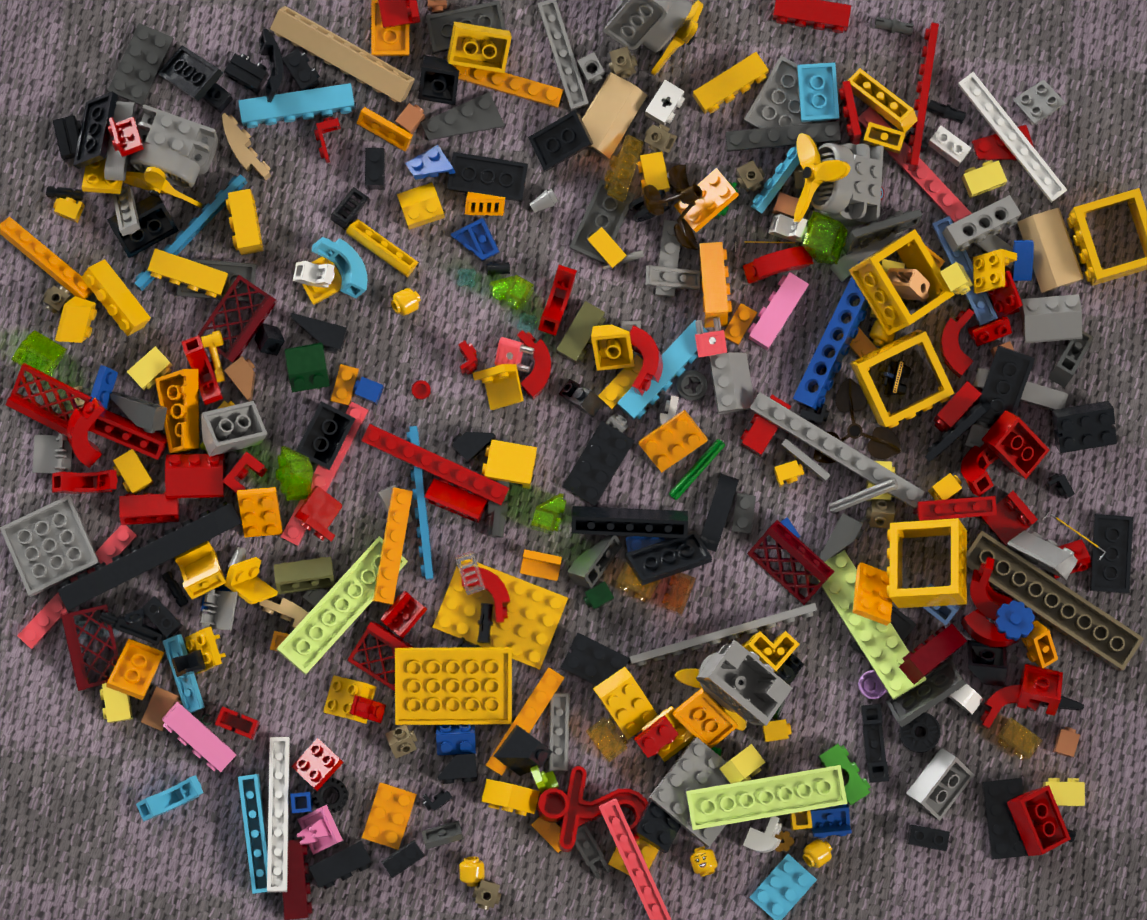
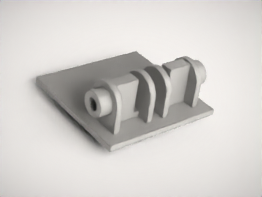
(1039, 102)
(51, 454)
(220, 609)

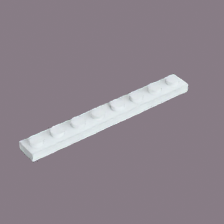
(1012, 137)
(278, 814)

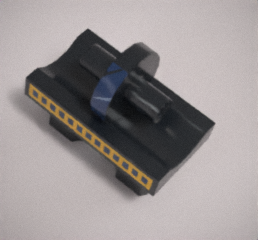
(892, 377)

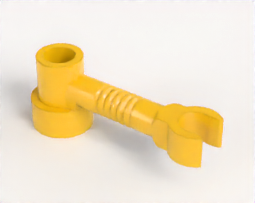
(212, 341)

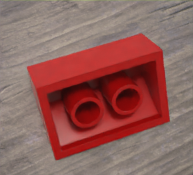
(194, 475)
(455, 500)
(1038, 821)

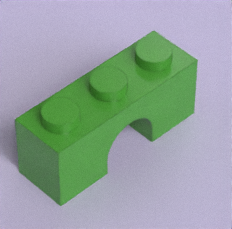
(855, 787)

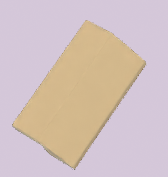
(612, 113)
(1054, 254)

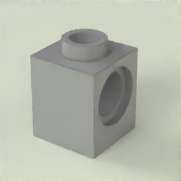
(587, 61)

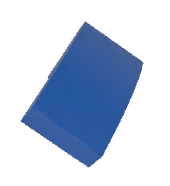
(1023, 267)

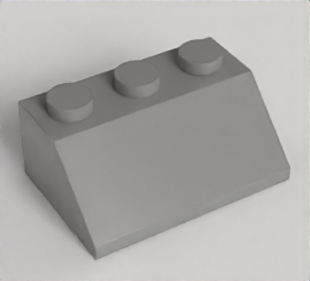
(1051, 318)
(731, 382)
(232, 428)
(1044, 553)
(940, 783)

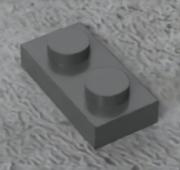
(743, 513)
(442, 835)

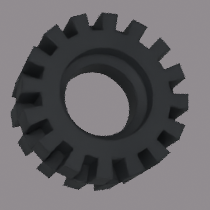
(342, 795)

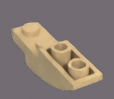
(239, 142)
(287, 610)

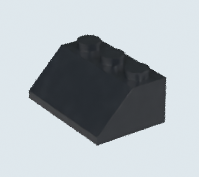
(154, 226)
(325, 435)

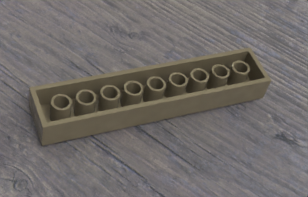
(1055, 603)

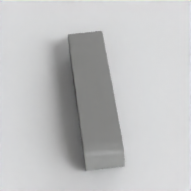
(116, 164)
(848, 261)
(1033, 393)

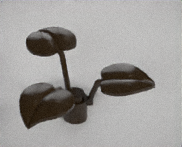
(688, 195)
(883, 440)

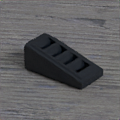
(344, 223)
(1067, 703)

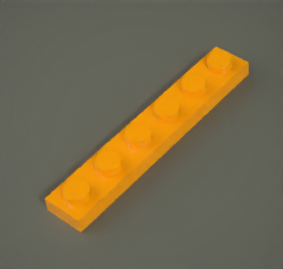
(512, 85)
(44, 258)
(392, 546)
(531, 711)

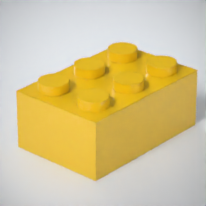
(479, 47)
(244, 222)
(625, 702)

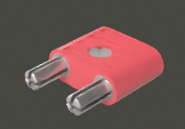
(710, 342)
(511, 352)

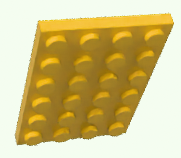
(530, 620)
(453, 686)

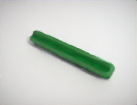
(696, 470)

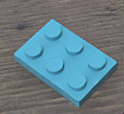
(818, 92)
(783, 888)

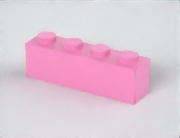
(778, 311)
(198, 736)

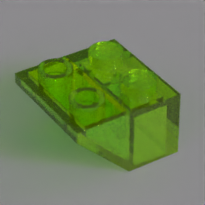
(824, 238)
(513, 290)
(39, 353)
(294, 474)
(546, 515)

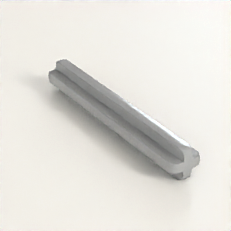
(863, 495)

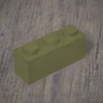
(580, 332)
(304, 575)

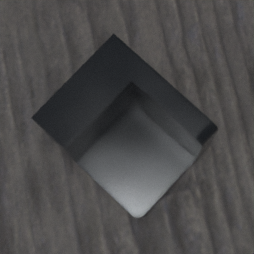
(269, 339)
(188, 663)

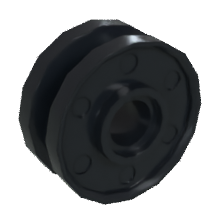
(643, 213)
(924, 743)

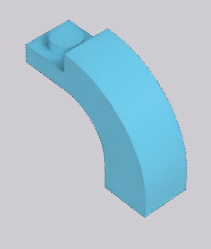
(347, 261)
(170, 798)

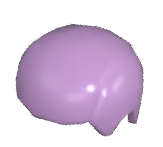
(866, 685)

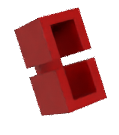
(230, 720)

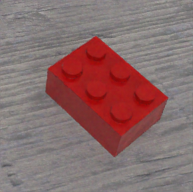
(1015, 444)

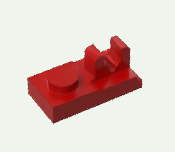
(367, 709)

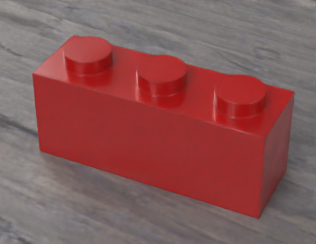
(761, 431)
(148, 509)

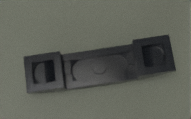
(269, 47)
(718, 511)
(874, 743)

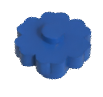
(1014, 620)

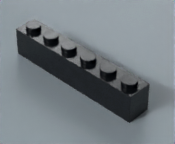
(629, 522)

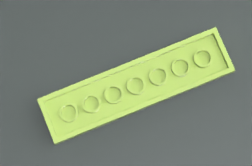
(335, 611)
(877, 641)
(766, 797)

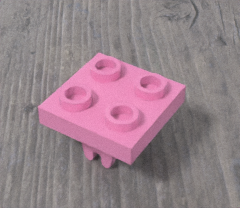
(319, 830)

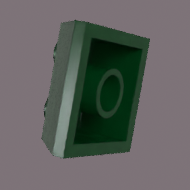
(307, 367)

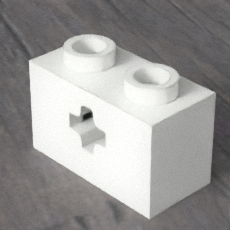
(666, 93)
(949, 146)

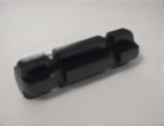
(62, 192)
(175, 589)

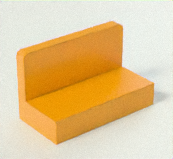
(541, 565)

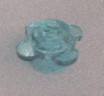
(466, 282)
(525, 317)

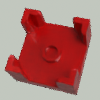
(240, 471)
(1040, 685)

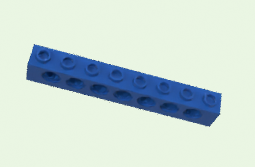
(828, 343)

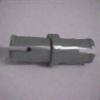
(893, 25)

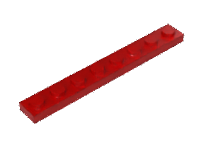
(923, 89)
(435, 464)

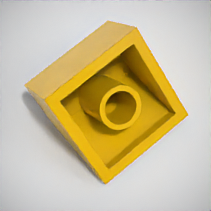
(420, 206)
(76, 320)
(612, 347)

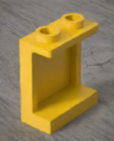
(510, 462)
(200, 570)

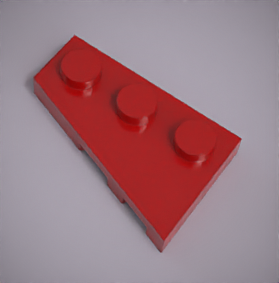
(850, 112)
(993, 148)

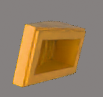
(478, 198)

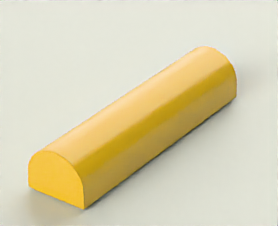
(382, 247)

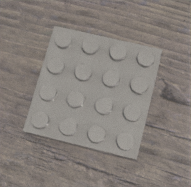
(779, 99)
(49, 545)
(693, 770)

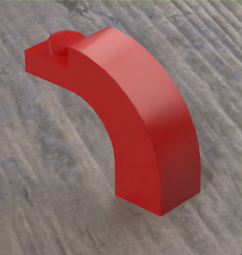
(777, 262)
(557, 300)
(951, 352)
(199, 360)
(652, 360)
(540, 375)
(78, 429)
(974, 469)
(84, 483)
(496, 588)
(982, 595)
(984, 631)
(1001, 698)

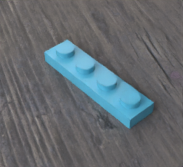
(775, 183)
(187, 684)

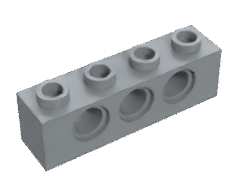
(1004, 208)

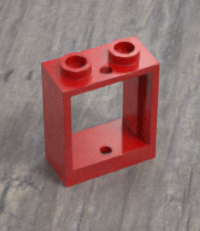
(956, 407)

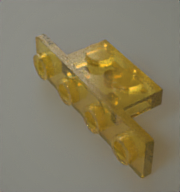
(623, 168)

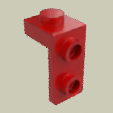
(329, 124)

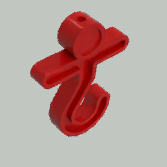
(575, 811)

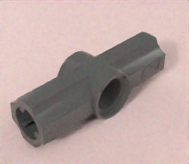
(497, 515)

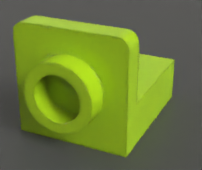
(544, 780)

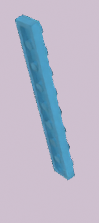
(195, 226)
(421, 511)

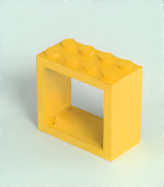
(1083, 239)
(881, 292)
(861, 367)
(928, 596)

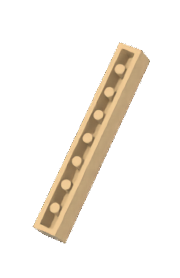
(342, 54)

